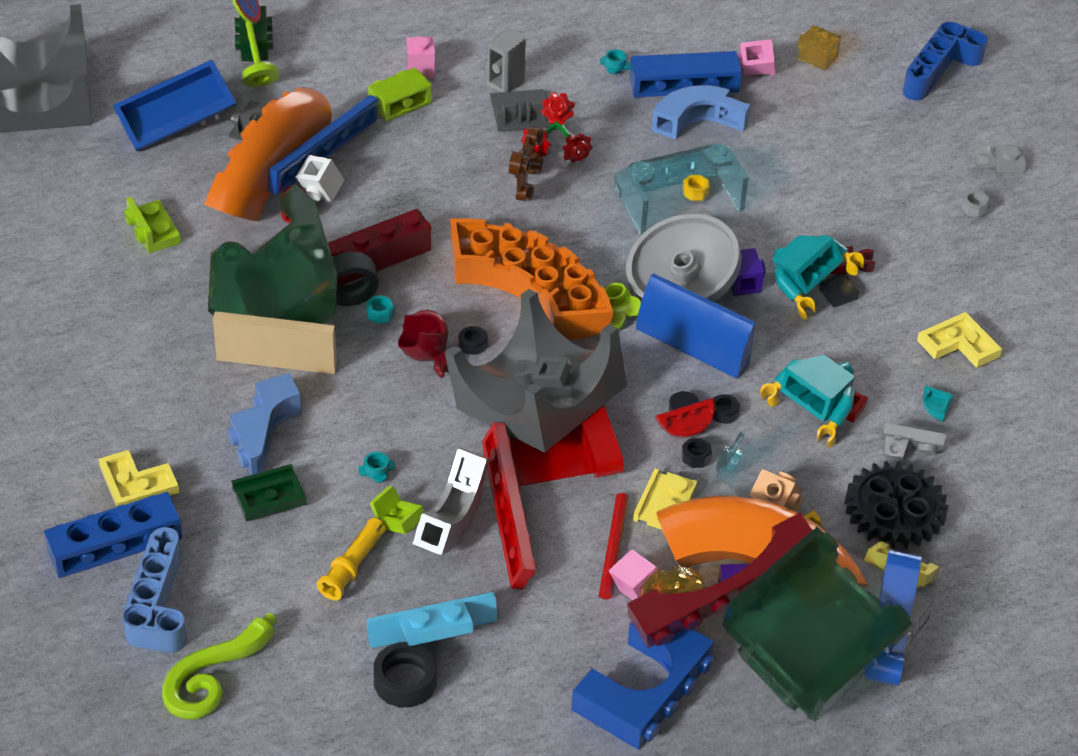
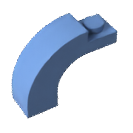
(695, 105)

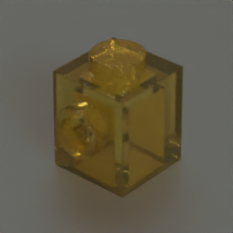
(818, 47)

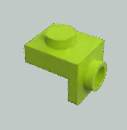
(394, 513)

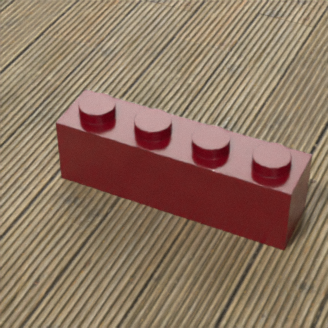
(386, 242)

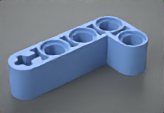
(145, 617)

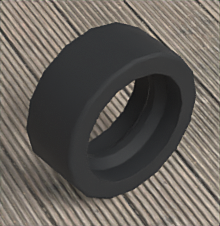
(362, 290)
(405, 695)

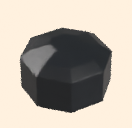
(696, 452)

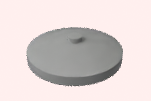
(688, 251)

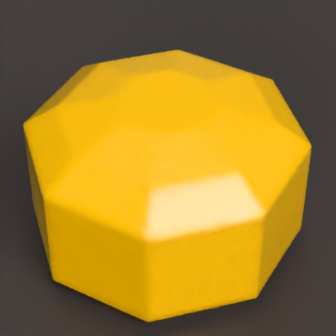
(696, 187)

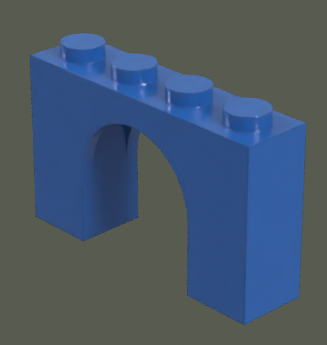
(638, 713)

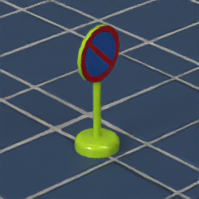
(260, 72)

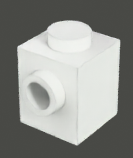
(320, 178)

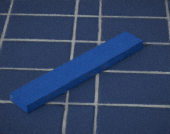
(323, 143)

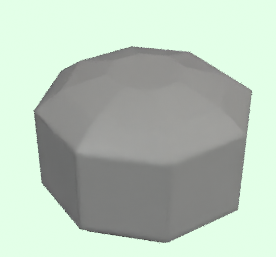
(975, 203)

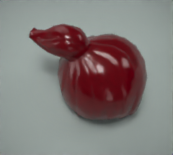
(425, 339)

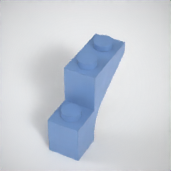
(253, 428)

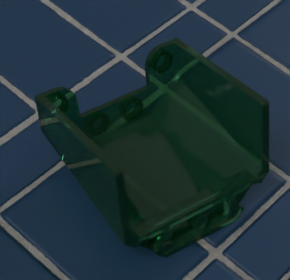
(285, 277)
(812, 626)

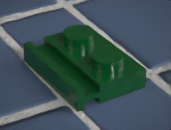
(268, 492)

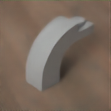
(448, 520)

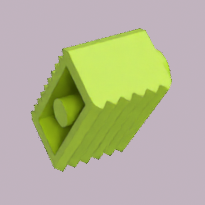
(401, 93)

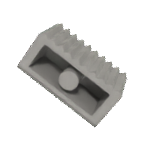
(506, 60)

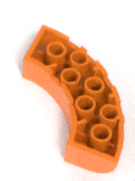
(278, 132)
(525, 261)
(729, 529)

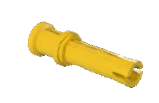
(345, 567)

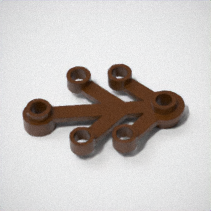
(526, 163)

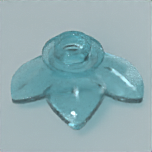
(729, 457)

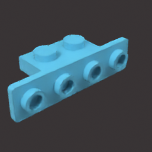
(432, 621)

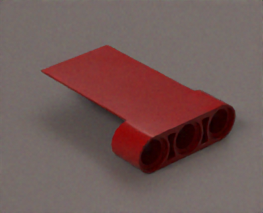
(583, 451)

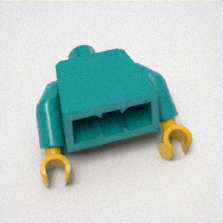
(807, 263)
(818, 387)

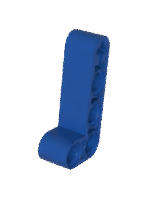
(948, 43)
(898, 588)

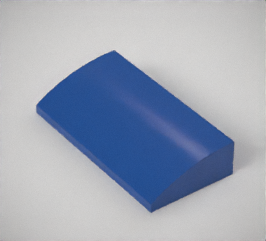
(174, 105)
(696, 326)

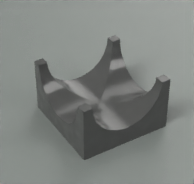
(46, 80)
(529, 411)

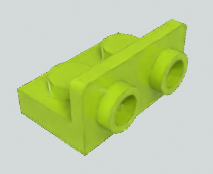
(151, 225)

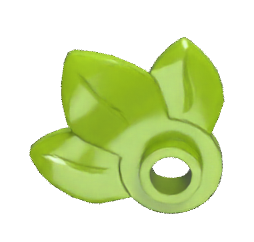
(622, 304)

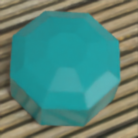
(380, 309)

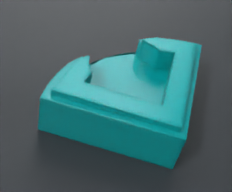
(936, 402)

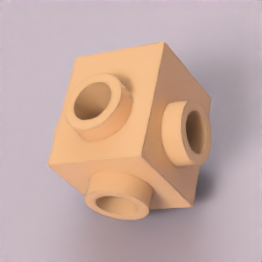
(777, 489)

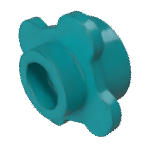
(615, 61)
(376, 466)

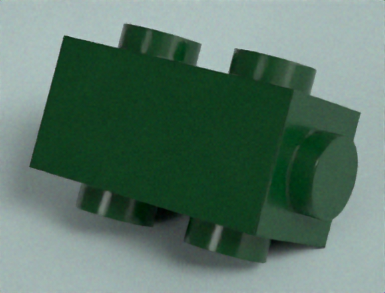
(263, 38)

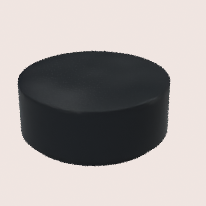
(473, 340)
(682, 399)
(726, 409)

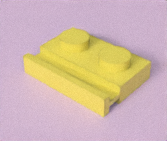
(663, 492)

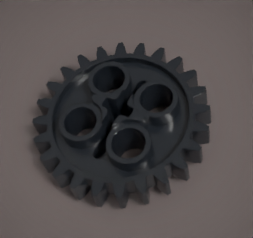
(875, 511)

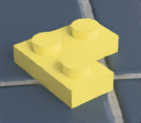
(962, 334)
(130, 485)

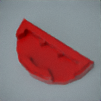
(688, 420)

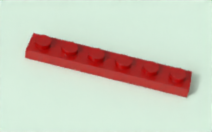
(508, 506)

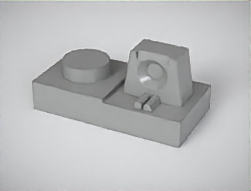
(898, 437)

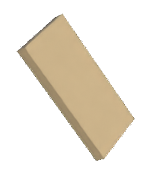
(275, 342)

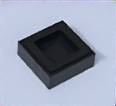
(838, 290)

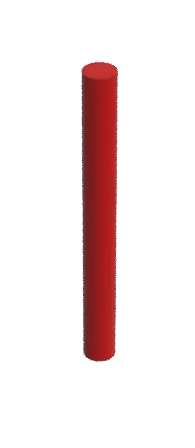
(613, 545)

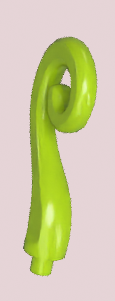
(247, 643)

